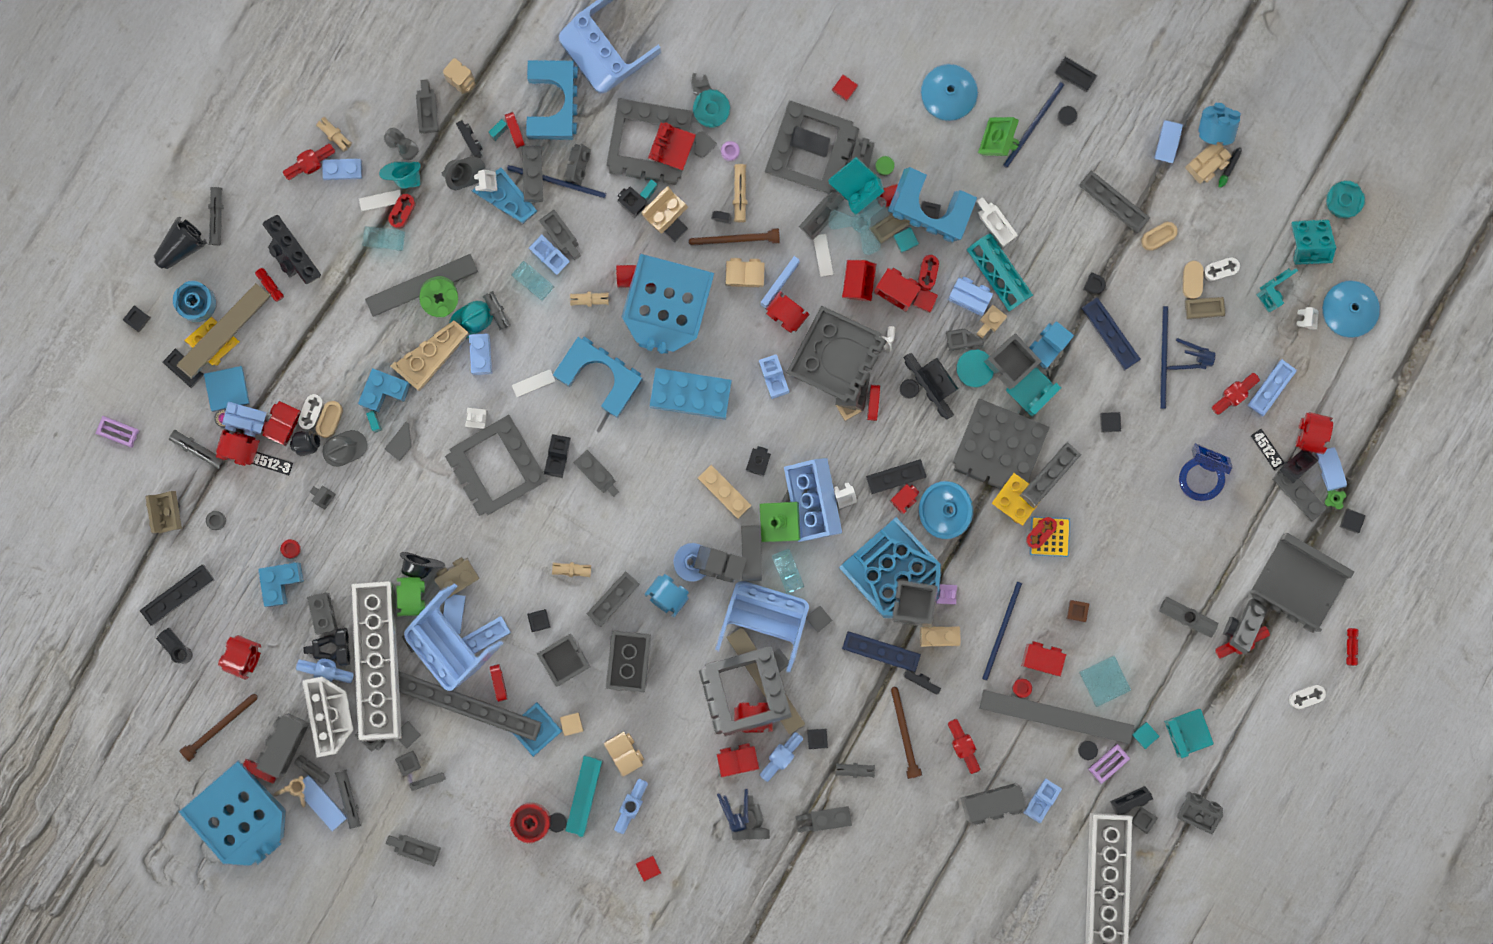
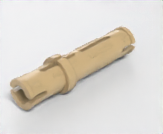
(739, 215)

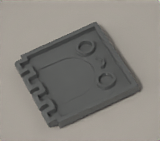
(836, 355)
(999, 445)

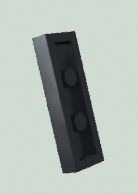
(896, 476)

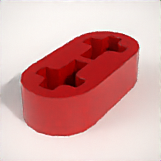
(514, 130)
(405, 213)
(931, 273)
(873, 404)
(1044, 536)
(498, 682)
(252, 768)

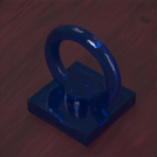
(1210, 461)

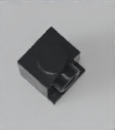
(637, 207)
(755, 468)

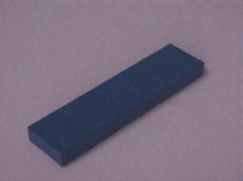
(1111, 333)
(881, 651)

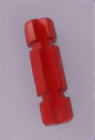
(269, 284)
(1352, 646)

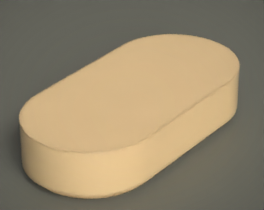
(1159, 236)
(1192, 280)
(329, 419)

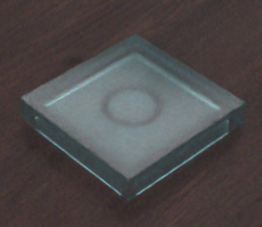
(1104, 681)

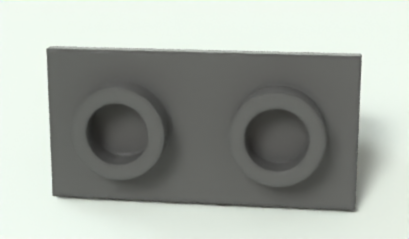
(863, 150)
(580, 156)

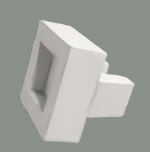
(487, 181)
(1311, 318)
(476, 418)
(846, 496)

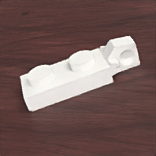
(996, 222)

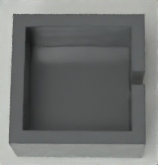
(1013, 361)
(719, 563)
(916, 603)
(563, 660)

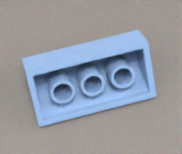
(818, 506)

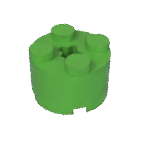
(439, 307)
(410, 596)

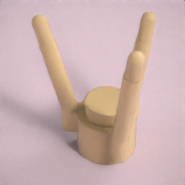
(295, 788)

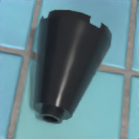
(178, 244)

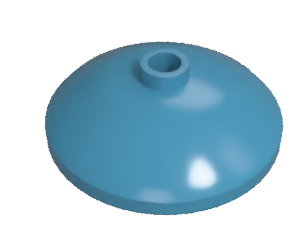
(946, 104)
(1339, 313)
(936, 514)

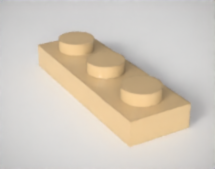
(724, 492)

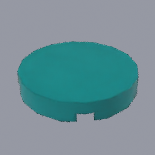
(711, 108)
(1345, 199)
(972, 369)

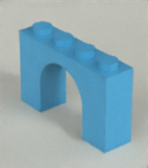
(561, 125)
(906, 206)
(583, 354)

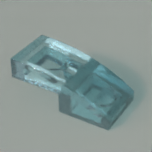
(383, 238)
(532, 280)
(787, 571)

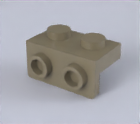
(163, 512)
(460, 574)

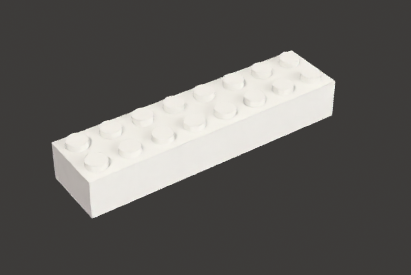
(376, 661)
(1108, 879)

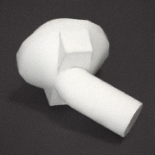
(890, 339)

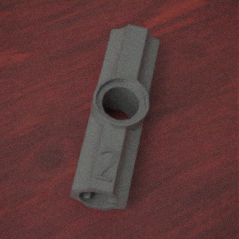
(1199, 622)

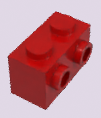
(1043, 659)

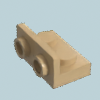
(664, 210)

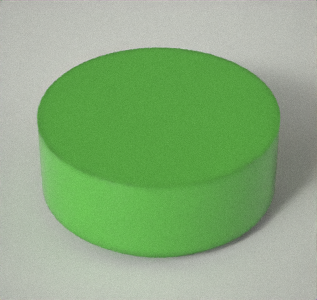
(884, 166)

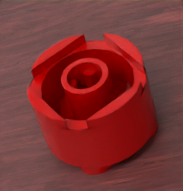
(786, 311)
(1315, 432)
(237, 447)
(240, 656)
(744, 710)
(520, 826)

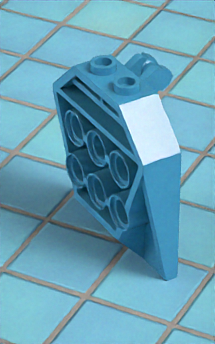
(666, 333)
(884, 547)
(212, 802)

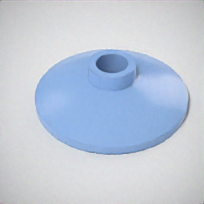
(680, 563)

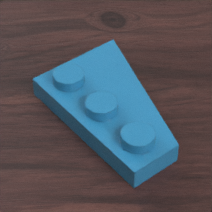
(508, 198)

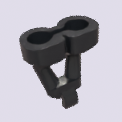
(342, 652)

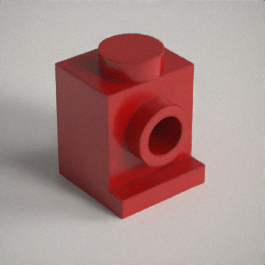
(905, 498)

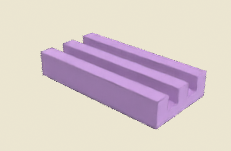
(132, 437)
(1110, 762)

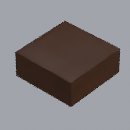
(1077, 611)

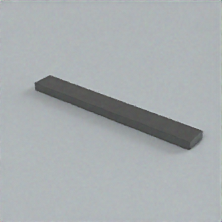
(469, 706)
(1056, 716)

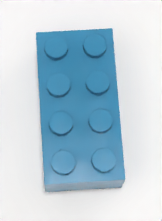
(690, 393)

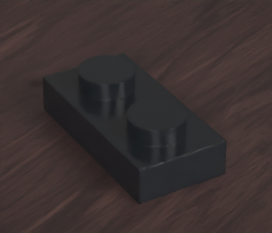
(466, 132)
(1298, 465)
(1131, 800)

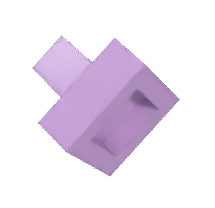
(947, 594)

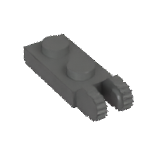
(826, 819)

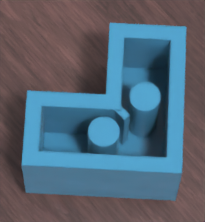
(1053, 341)
(380, 385)
(274, 580)

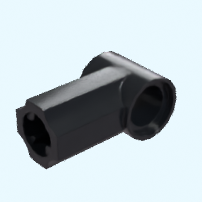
(173, 645)

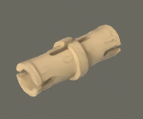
(334, 134)
(589, 299)
(571, 569)

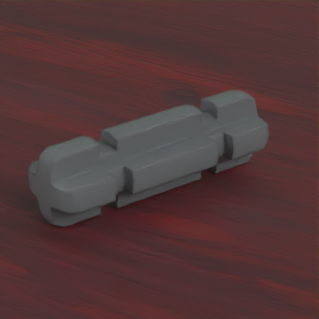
(311, 769)

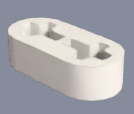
(1219, 265)
(306, 410)
(1306, 692)

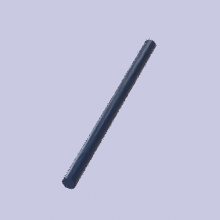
(1033, 125)
(562, 183)
(1164, 357)
(1002, 630)

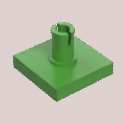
(999, 136)
(780, 521)

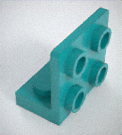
(857, 185)
(1313, 242)
(1269, 296)
(1033, 391)
(1189, 733)

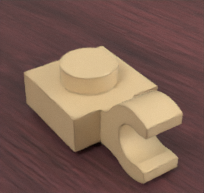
(992, 320)

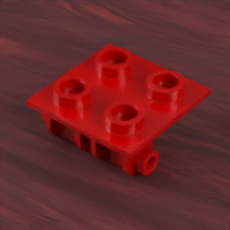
(671, 146)

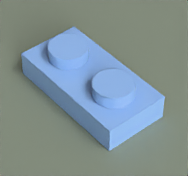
(342, 169)

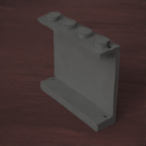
(1300, 582)

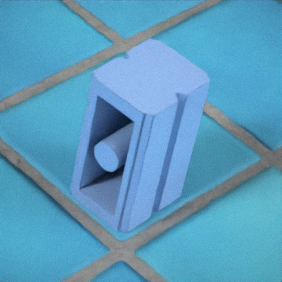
(970, 296)
(480, 354)
(243, 418)

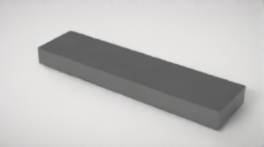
(1114, 201)
(1050, 475)

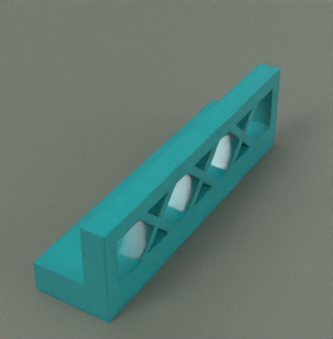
(1013, 282)
(584, 796)

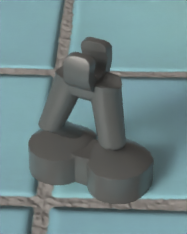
(396, 139)
(756, 832)

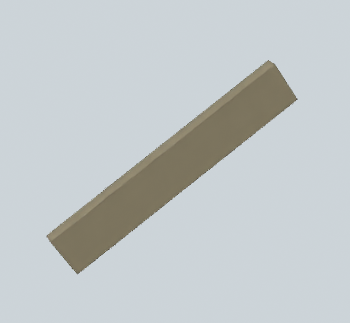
(223, 330)
(742, 644)

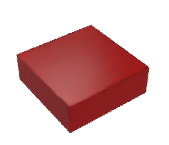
(844, 87)
(925, 300)
(648, 868)

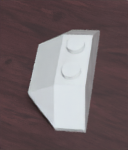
(328, 715)

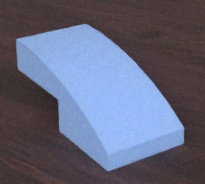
(1168, 141)
(549, 254)
(774, 376)
(1331, 469)
(1042, 800)

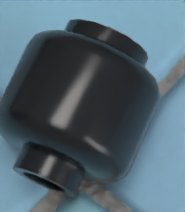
(305, 442)

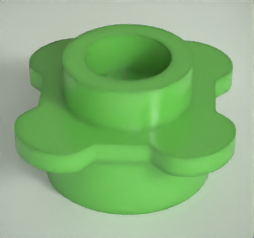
(1330, 499)

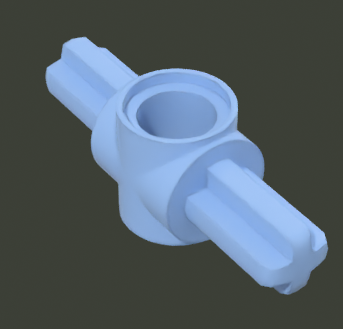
(325, 668)
(781, 756)
(626, 815)

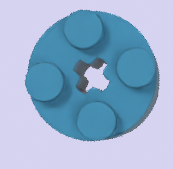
(1219, 124)
(190, 292)
(667, 595)

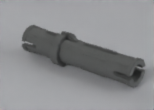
(215, 213)
(190, 445)
(348, 799)

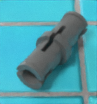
(496, 310)
(855, 770)

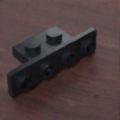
(289, 252)
(935, 382)

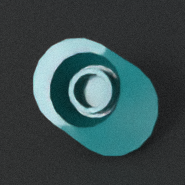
(402, 173)
(473, 317)

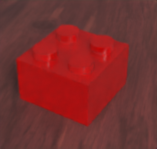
(897, 289)

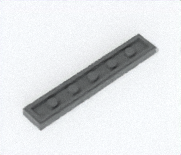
(411, 288)

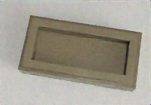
(888, 228)
(1205, 308)

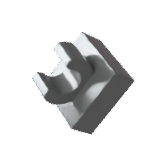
(322, 496)

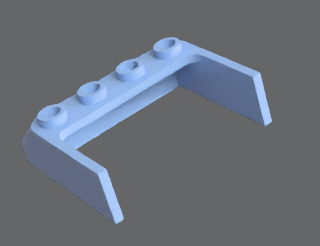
(595, 53)
(767, 613)
(442, 647)

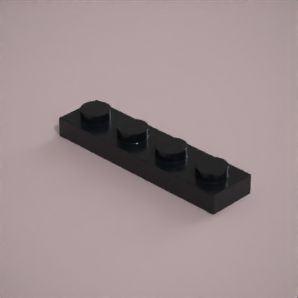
(177, 595)

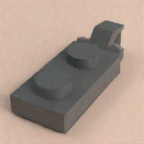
(427, 109)
(819, 216)
(560, 234)
(596, 473)
(414, 849)

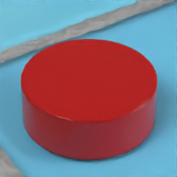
(290, 549)
(1022, 688)

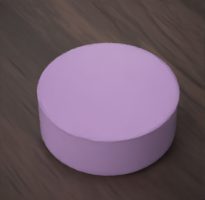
(730, 151)

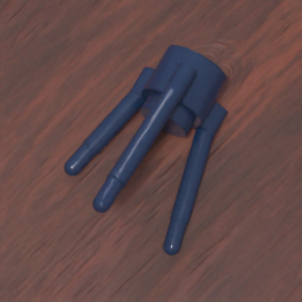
(1204, 357)
(736, 821)

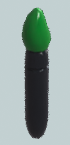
(1229, 168)

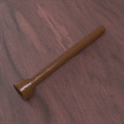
(771, 236)
(189, 751)
(913, 769)

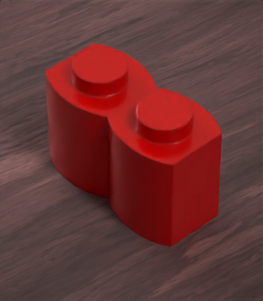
(281, 423)
(738, 760)

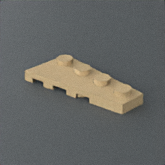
(425, 361)

